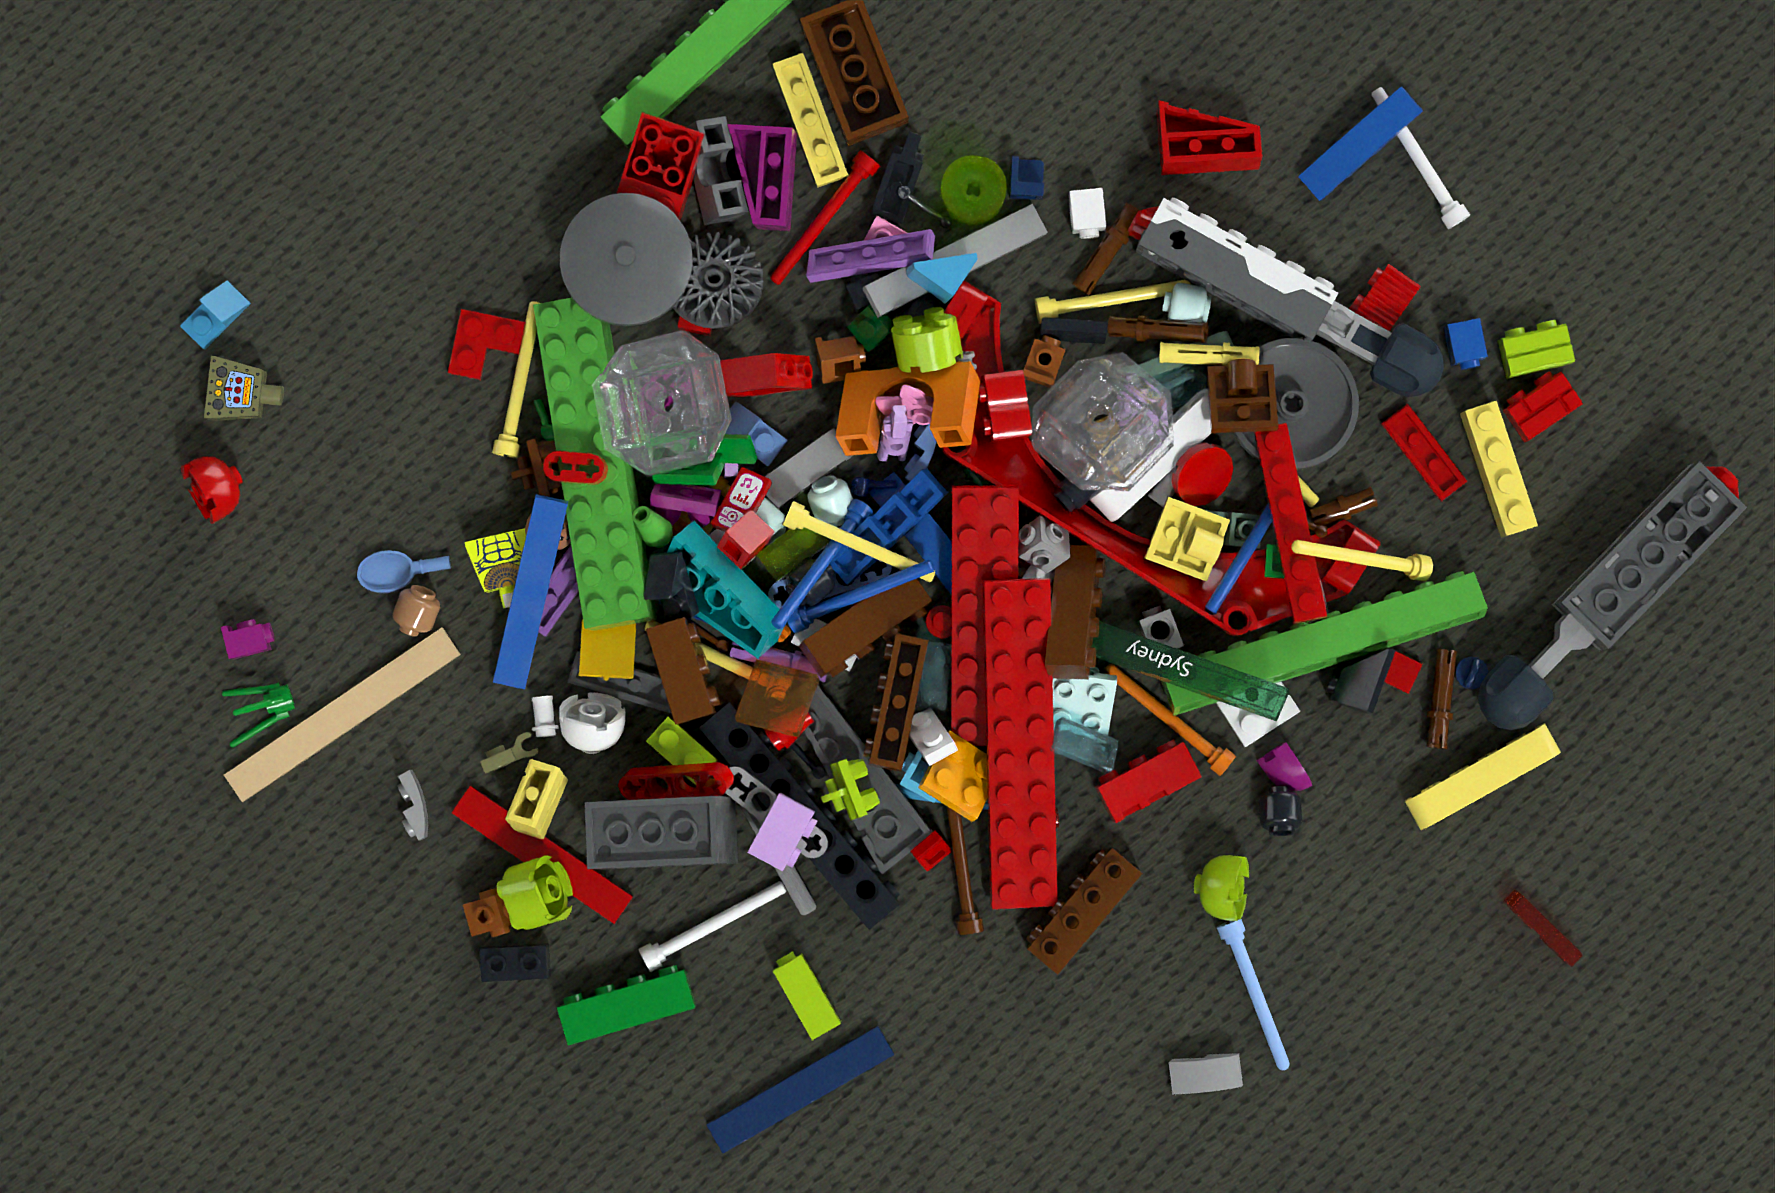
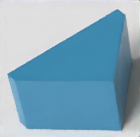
(942, 275)

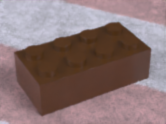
(854, 71)

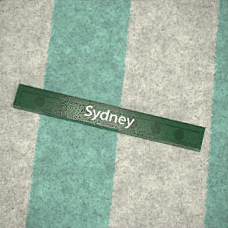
(1190, 672)

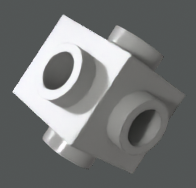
(1043, 544)

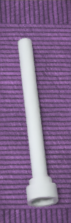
(1452, 211)
(656, 954)

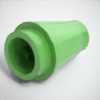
(653, 528)

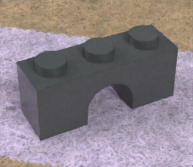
(717, 194)

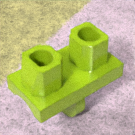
(855, 802)

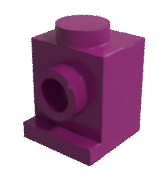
(247, 639)

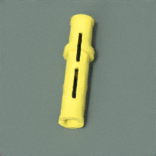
(1206, 353)

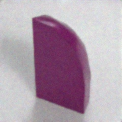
(1284, 768)

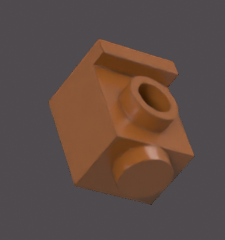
(838, 358)
(1039, 373)

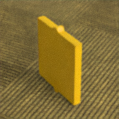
(608, 652)

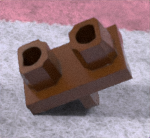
(538, 452)

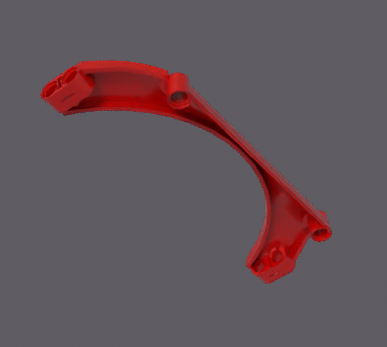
(1018, 464)

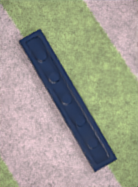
(800, 1089)

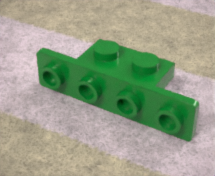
(732, 449)

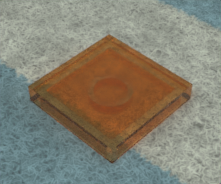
(777, 698)

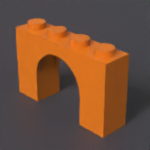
(953, 411)

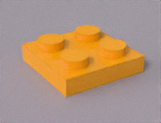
(959, 779)

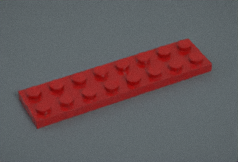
(982, 549)

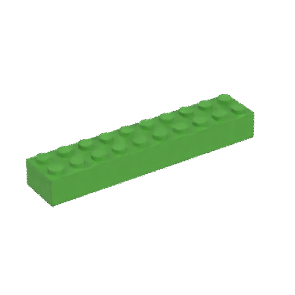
(603, 536)

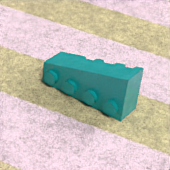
(726, 594)

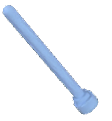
(1233, 935)

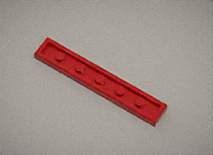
(586, 883)

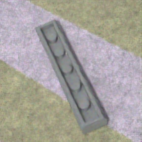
(989, 244)

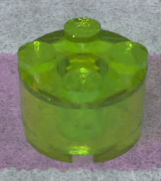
(973, 171)

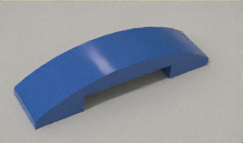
(925, 536)

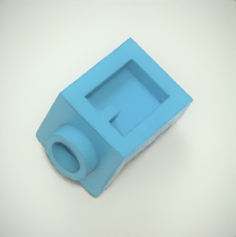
(915, 770)

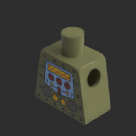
(238, 391)

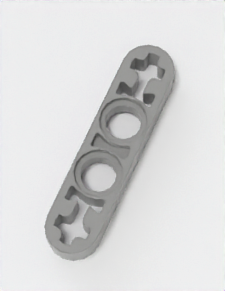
(746, 780)

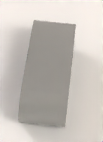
(805, 468)

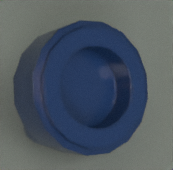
(1470, 672)

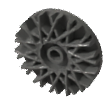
(736, 279)

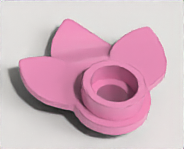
(917, 404)

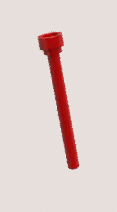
(861, 169)

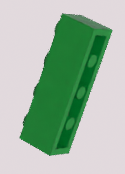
(626, 1006)

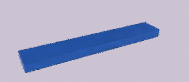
(530, 591)

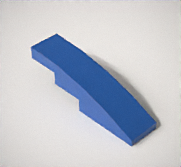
(1360, 143)
(890, 523)

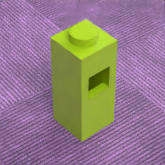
(806, 995)

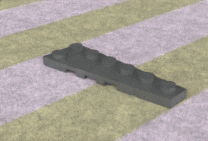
(893, 824)

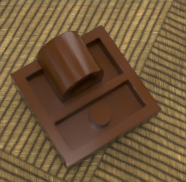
(1242, 397)

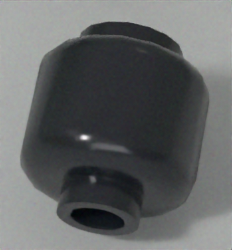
(821, 588)
(1280, 811)

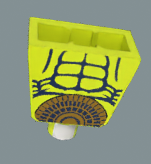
(497, 562)

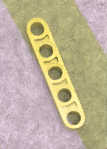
(1482, 777)

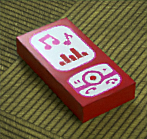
(744, 495)

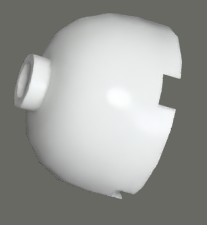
(592, 722)

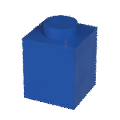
(1465, 343)

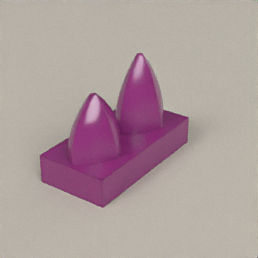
(697, 501)

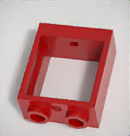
(766, 374)

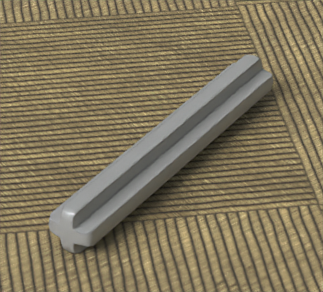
(789, 876)

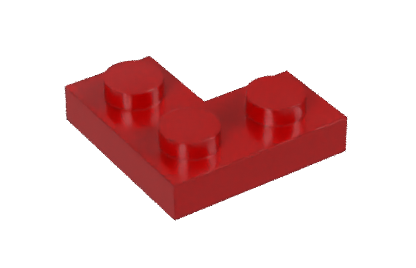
(476, 334)

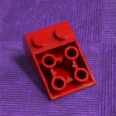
(662, 162)

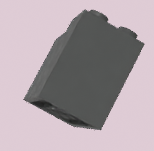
(661, 832)

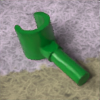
(546, 427)

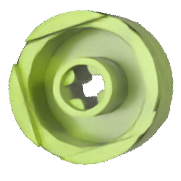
(926, 340)
(535, 893)

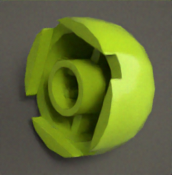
(1223, 887)

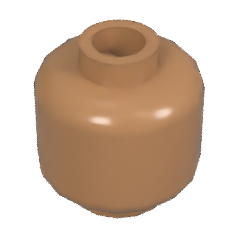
(416, 610)

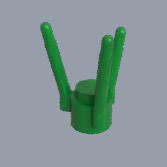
(278, 701)

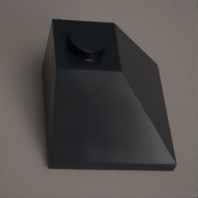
(1361, 682)

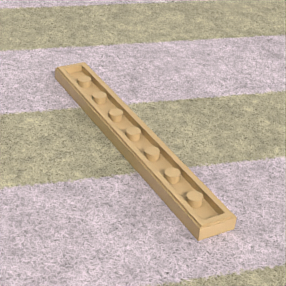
(342, 714)

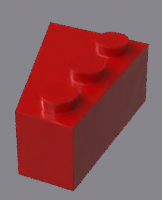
(1204, 142)
(1147, 780)

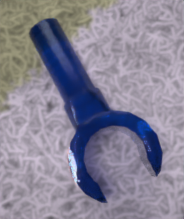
(861, 486)

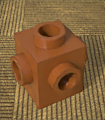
(487, 914)

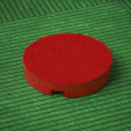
(1202, 474)

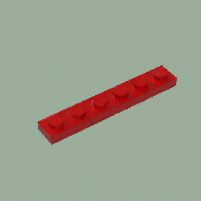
(1290, 523)

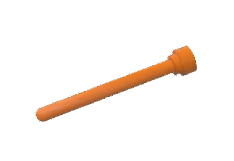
(1217, 757)

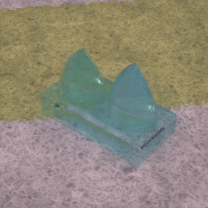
(935, 677)
(1084, 745)

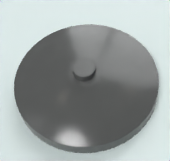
(626, 259)
(1313, 398)

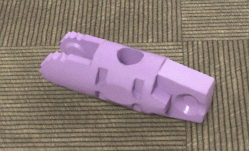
(895, 434)

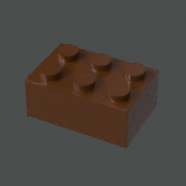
(683, 670)

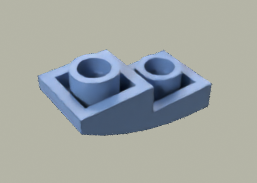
(926, 443)

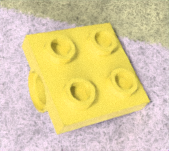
(1187, 539)

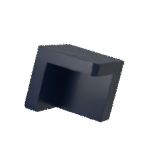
(1026, 179)

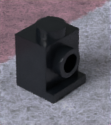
(856, 292)

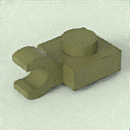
(500, 757)

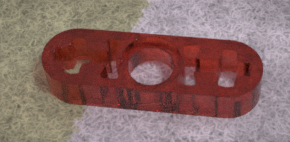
(1548, 933)

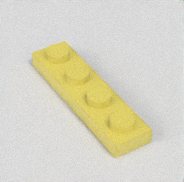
(810, 120)

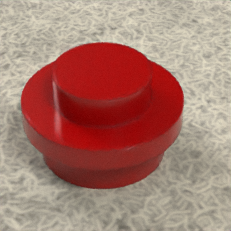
(939, 621)

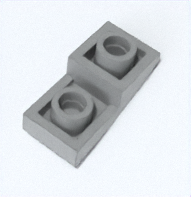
(416, 816)
(1205, 1074)

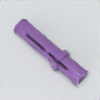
(777, 656)

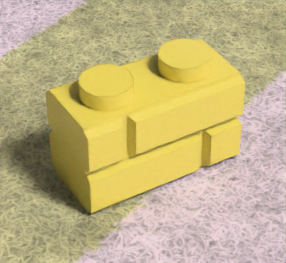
(536, 799)

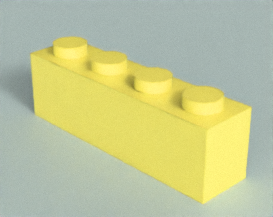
(1498, 469)

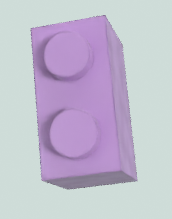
(782, 832)

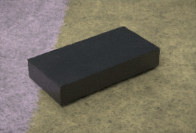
(1074, 330)

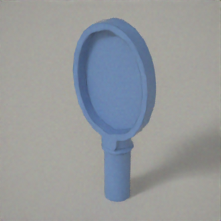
(394, 570)

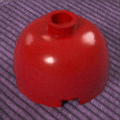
(213, 486)

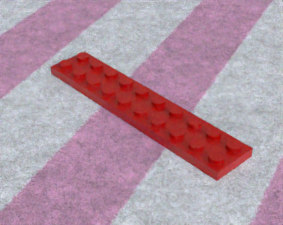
(1019, 744)

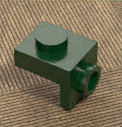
(871, 329)

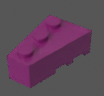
(767, 171)

